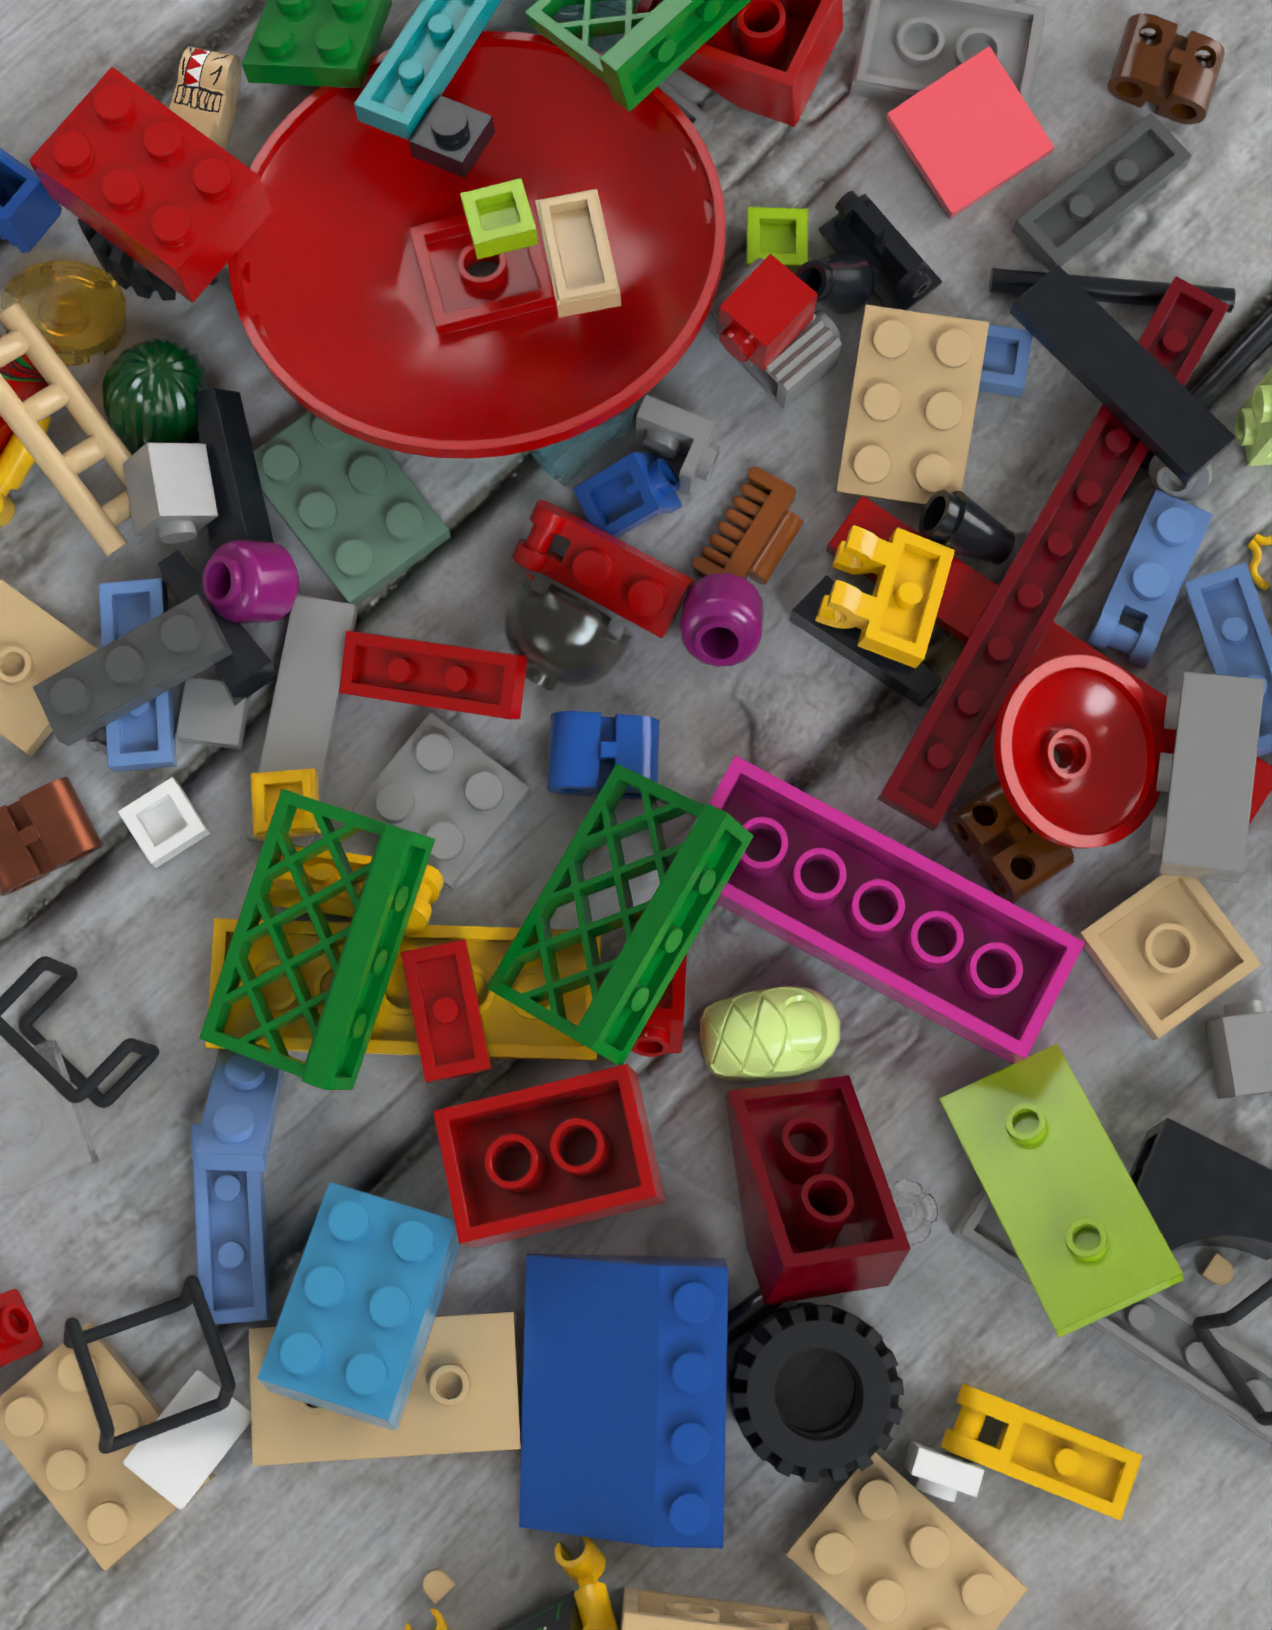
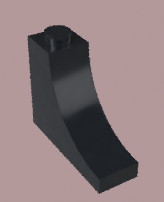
(1203, 1191)

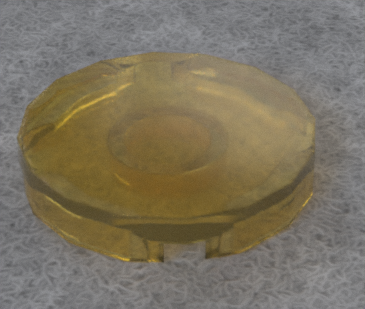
(72, 306)

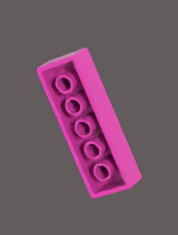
(892, 916)

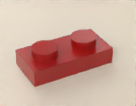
(446, 1011)

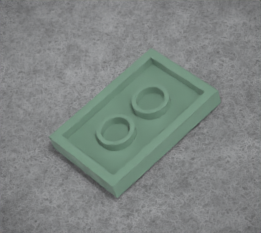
(347, 505)

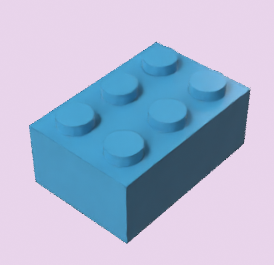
(361, 1306)

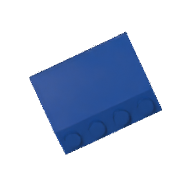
(625, 1398)

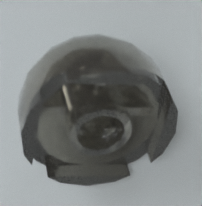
(561, 636)

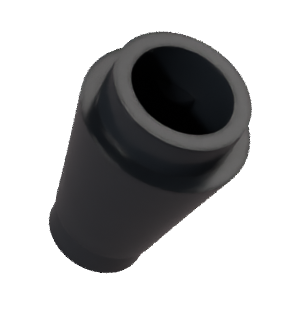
(840, 280)
(965, 527)

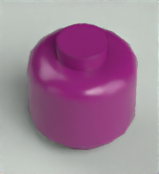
(251, 581)
(722, 620)

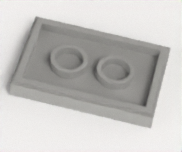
(920, 41)

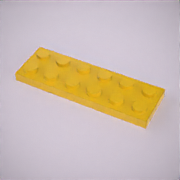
(508, 1029)

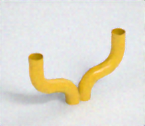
(1256, 559)

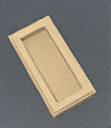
(578, 253)

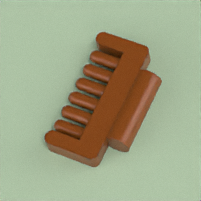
(766, 536)

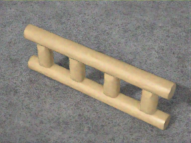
(64, 468)

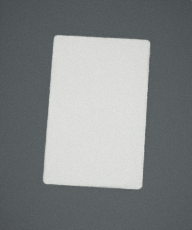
(185, 1456)

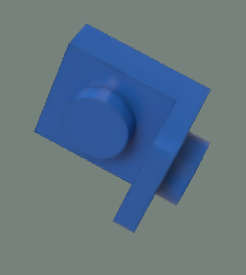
(629, 493)

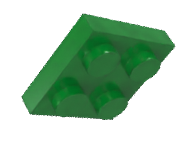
(315, 42)

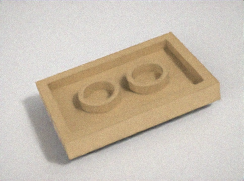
(911, 405)
(56, 1440)
(901, 1558)

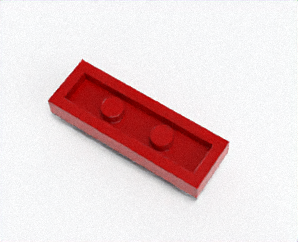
(433, 674)

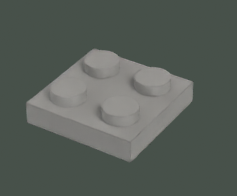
(446, 792)

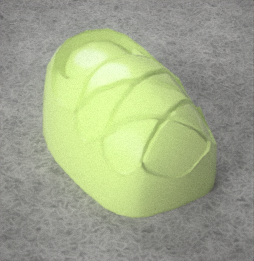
(769, 1034)

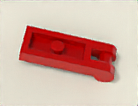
(603, 569)

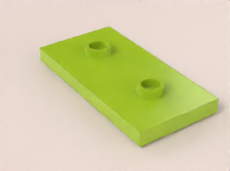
(1060, 1191)

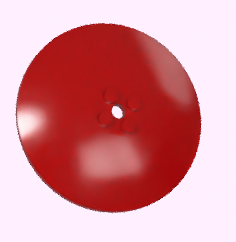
(367, 254)

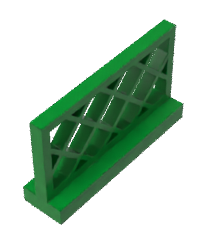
(652, 42)
(664, 924)
(360, 968)

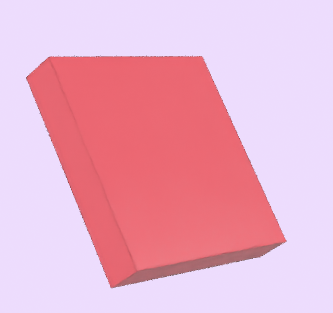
(969, 132)

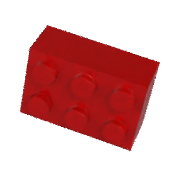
(152, 184)
(548, 1157)

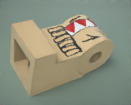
(208, 92)

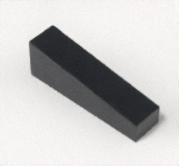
(232, 469)
(248, 666)
(912, 683)

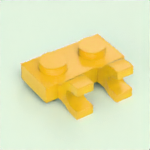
(905, 595)

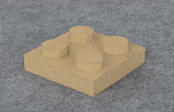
(1168, 952)

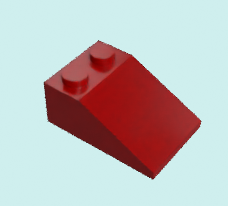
(767, 55)

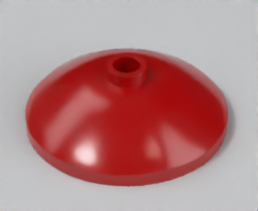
(1104, 744)

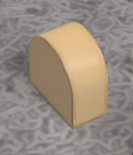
(1217, 1270)
(437, 1584)

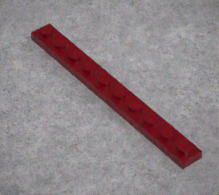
(1040, 576)

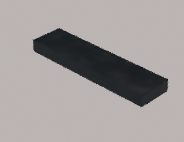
(1122, 374)

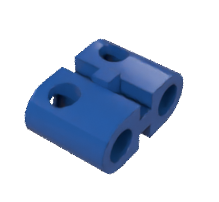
(589, 746)

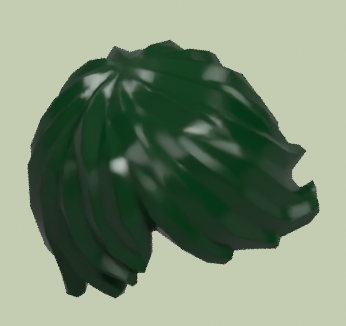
(153, 394)

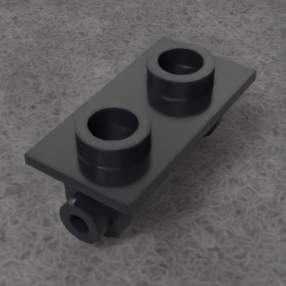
(898, 269)

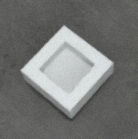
(164, 822)
(942, 1472)

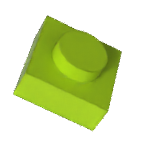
(499, 218)
(778, 233)

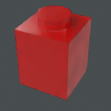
(765, 313)

